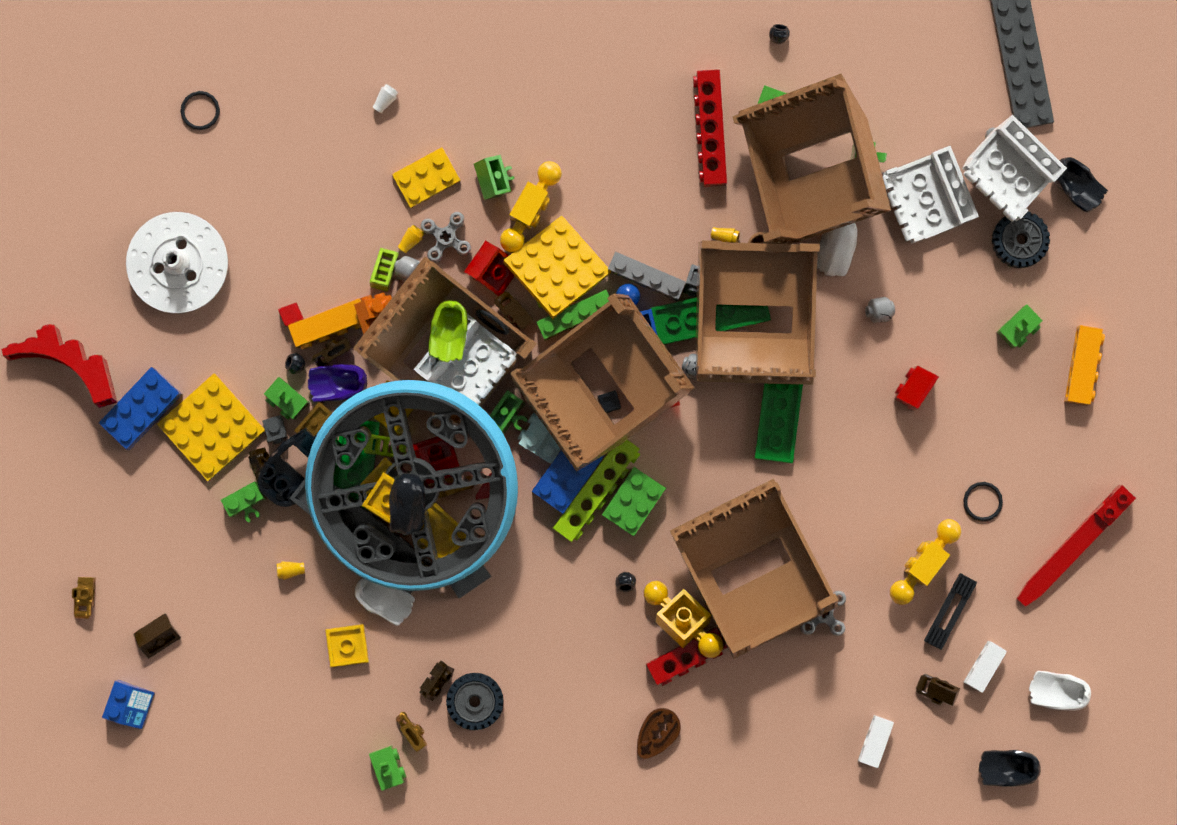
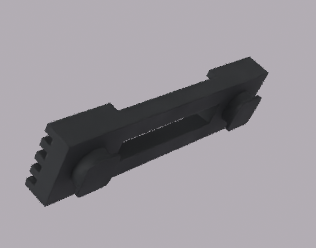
(963, 586)

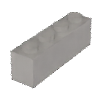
(646, 276)

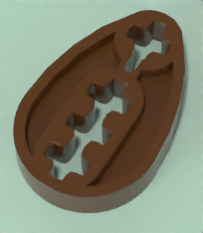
(668, 737)

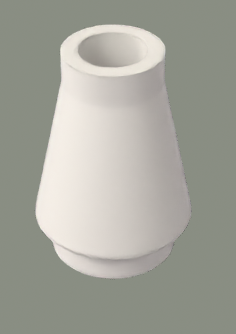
(385, 98)

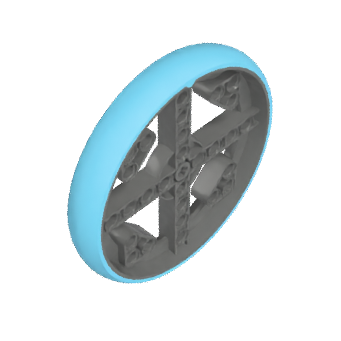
(473, 423)

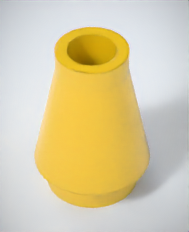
(725, 234)
(411, 237)
(289, 569)

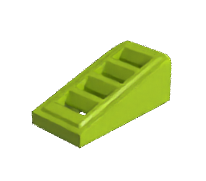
(380, 284)
(368, 448)

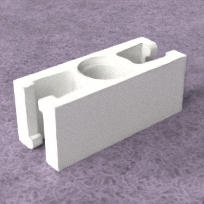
(985, 666)
(875, 741)

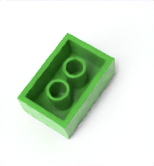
(633, 501)

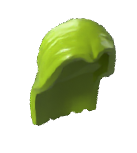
(448, 332)

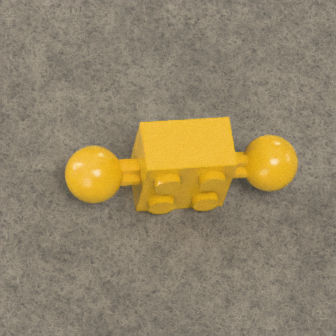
(529, 205)
(926, 562)
(683, 618)

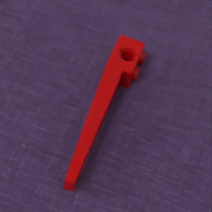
(1076, 544)

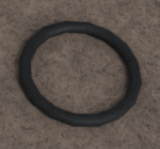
(183, 108)
(479, 312)
(966, 504)

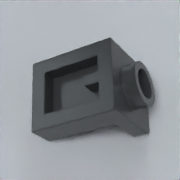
(691, 283)
(275, 430)

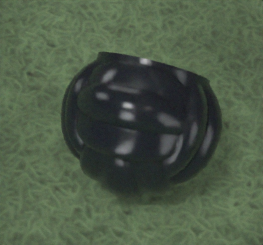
(779, 33)
(294, 363)
(625, 581)

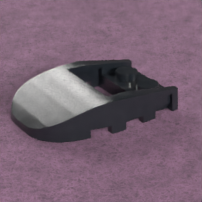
(277, 477)

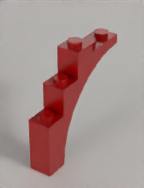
(50, 346)

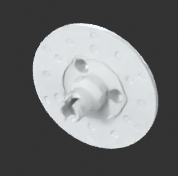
(157, 243)

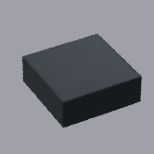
(610, 401)

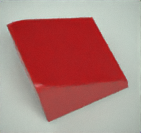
(290, 314)

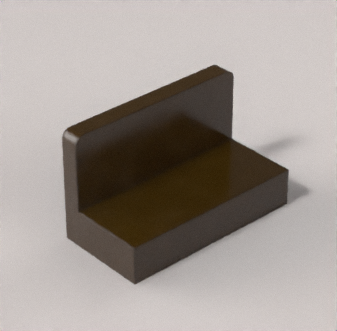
(156, 636)

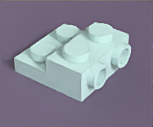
(539, 440)

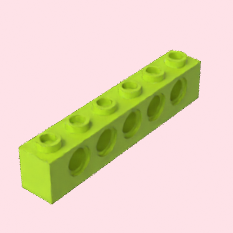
(574, 532)

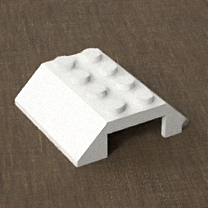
(1012, 168)
(929, 195)
(480, 367)

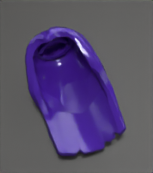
(336, 382)

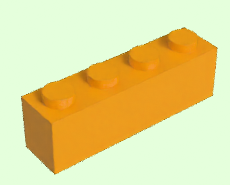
(324, 325)
(1083, 365)

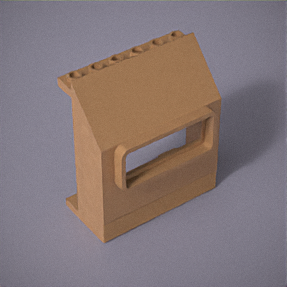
(823, 198)
(759, 277)
(411, 315)
(632, 358)
(770, 602)

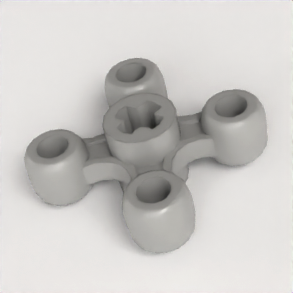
(450, 229)
(829, 619)

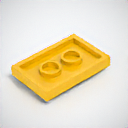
(426, 177)

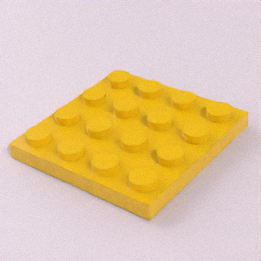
(557, 267)
(211, 427)

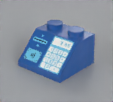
(128, 704)

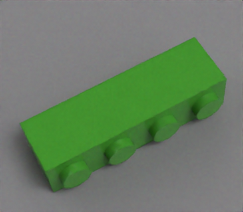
(572, 315)

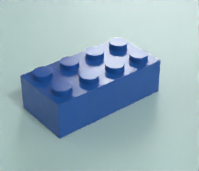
(140, 408)
(562, 482)

